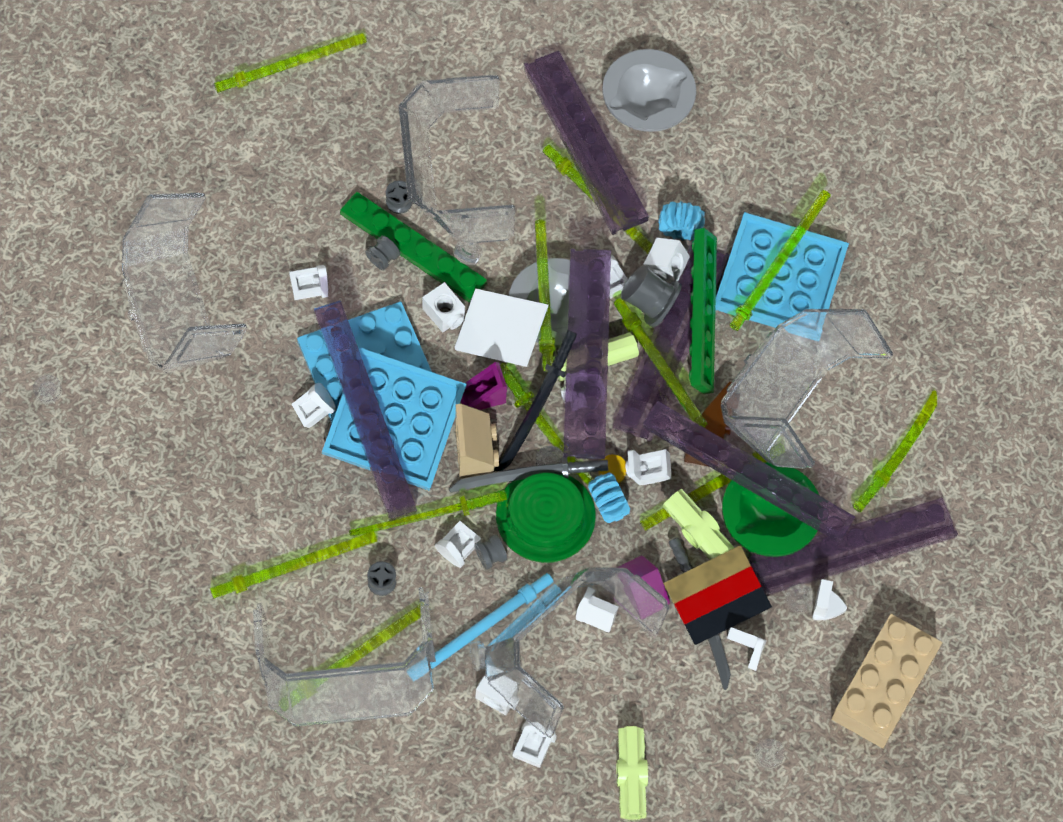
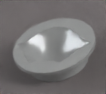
(649, 90)
(526, 287)

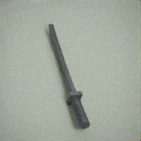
(524, 472)
(714, 642)

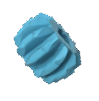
(681, 220)
(609, 497)

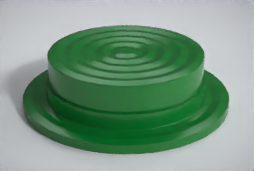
(546, 517)
(763, 526)

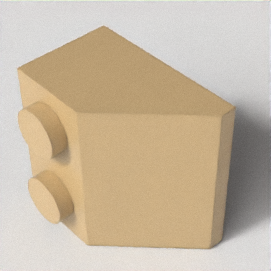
(474, 442)

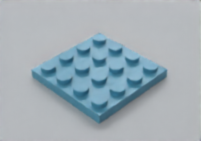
(802, 282)
(379, 331)
(416, 411)

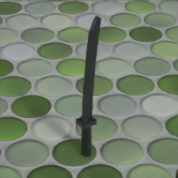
(553, 373)

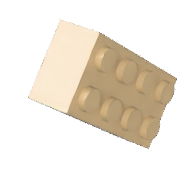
(886, 681)

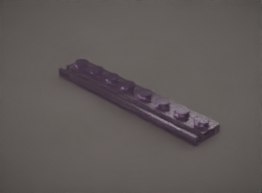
(586, 143)
(673, 342)
(589, 354)
(861, 546)

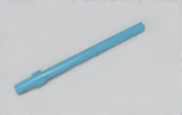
(525, 595)

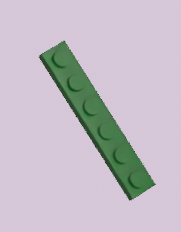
(413, 246)
(704, 308)

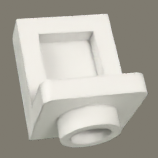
(649, 467)

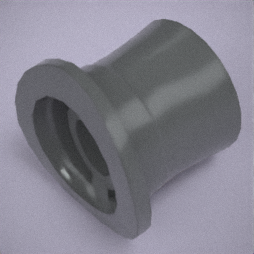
(650, 294)

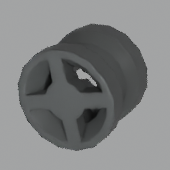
(397, 190)
(382, 253)
(490, 551)
(381, 571)

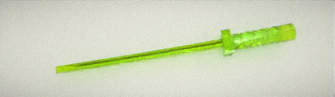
(524, 400)
(882, 477)
(464, 505)

